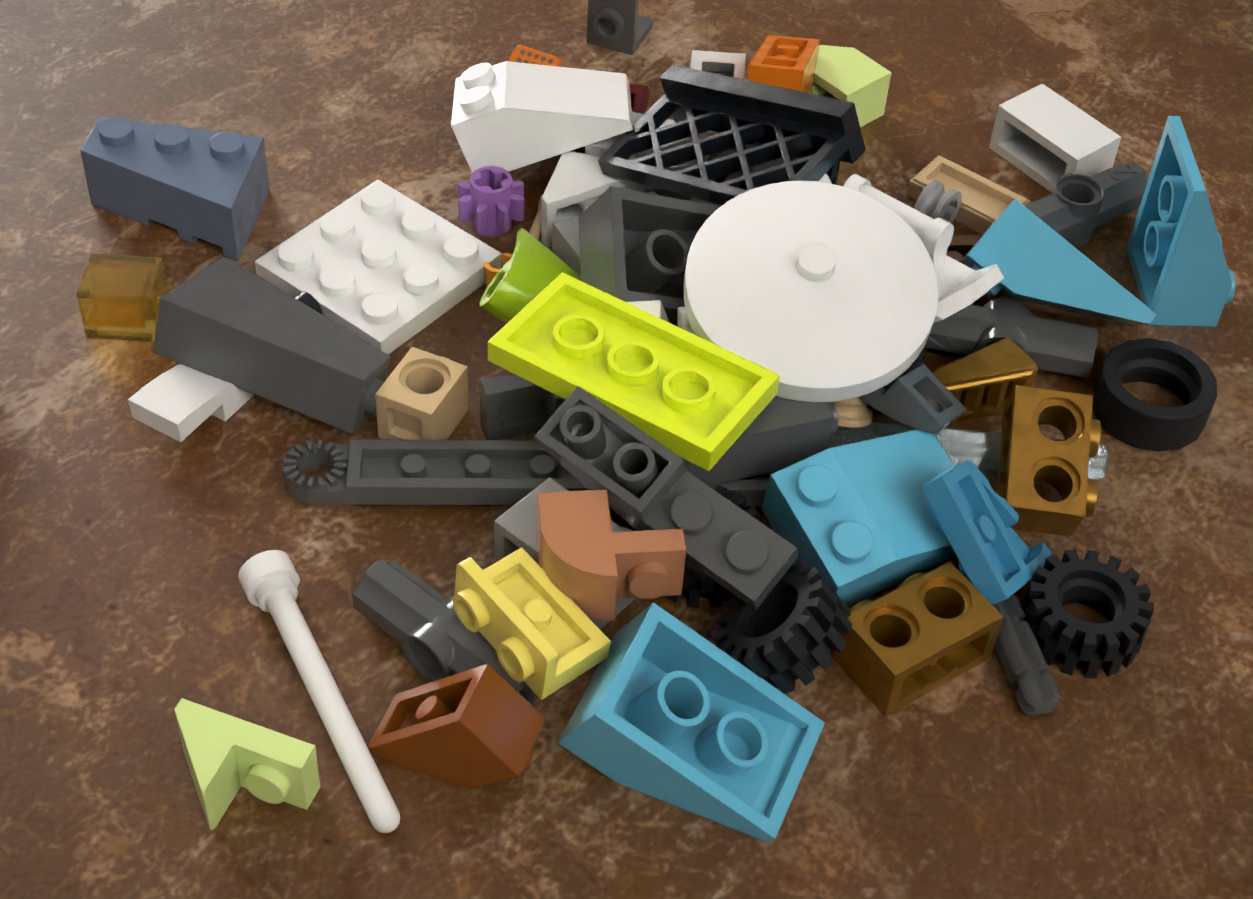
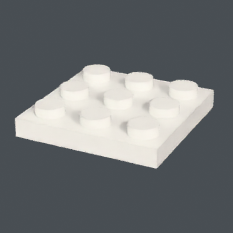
(380, 265)

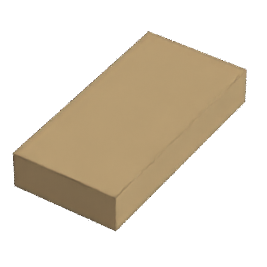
(981, 198)

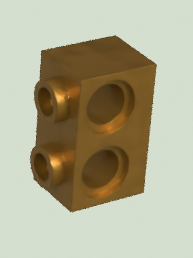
(1033, 458)
(918, 637)

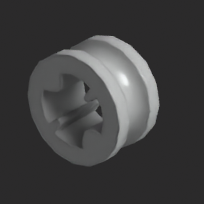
(937, 203)

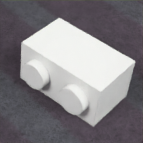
(1051, 137)

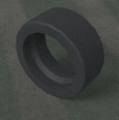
(1147, 424)

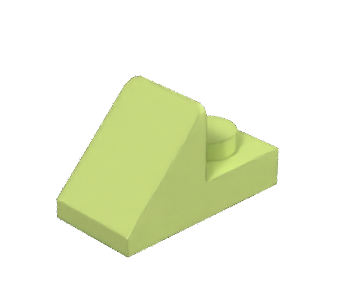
(237, 753)

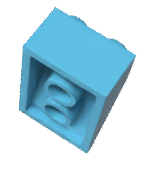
(1176, 240)
(1050, 270)
(862, 512)
(692, 727)

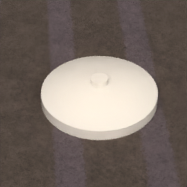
(813, 288)

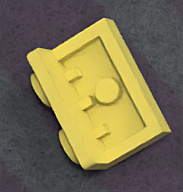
(528, 622)

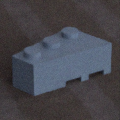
(179, 176)

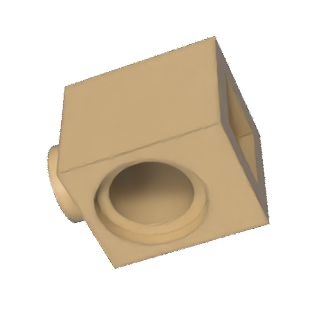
(422, 398)

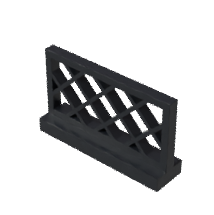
(741, 114)

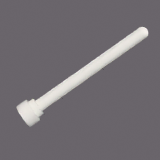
(272, 585)

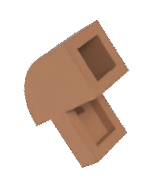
(602, 565)

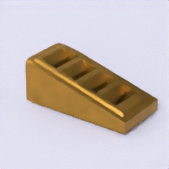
(987, 377)

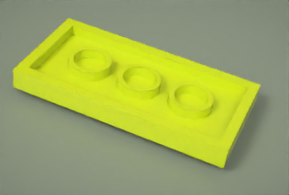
(636, 364)

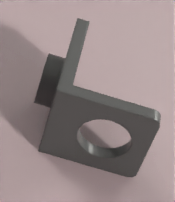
(616, 25)

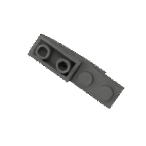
(656, 492)

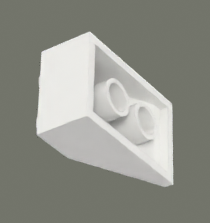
(534, 112)

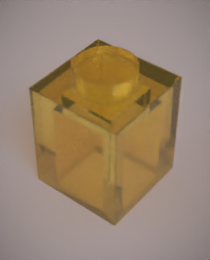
(122, 296)

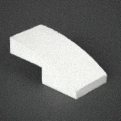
(184, 400)

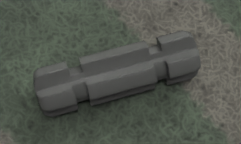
(1024, 661)

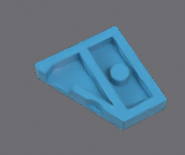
(980, 532)

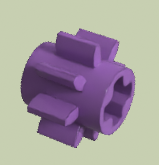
(491, 201)

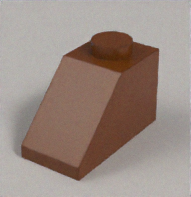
(460, 729)

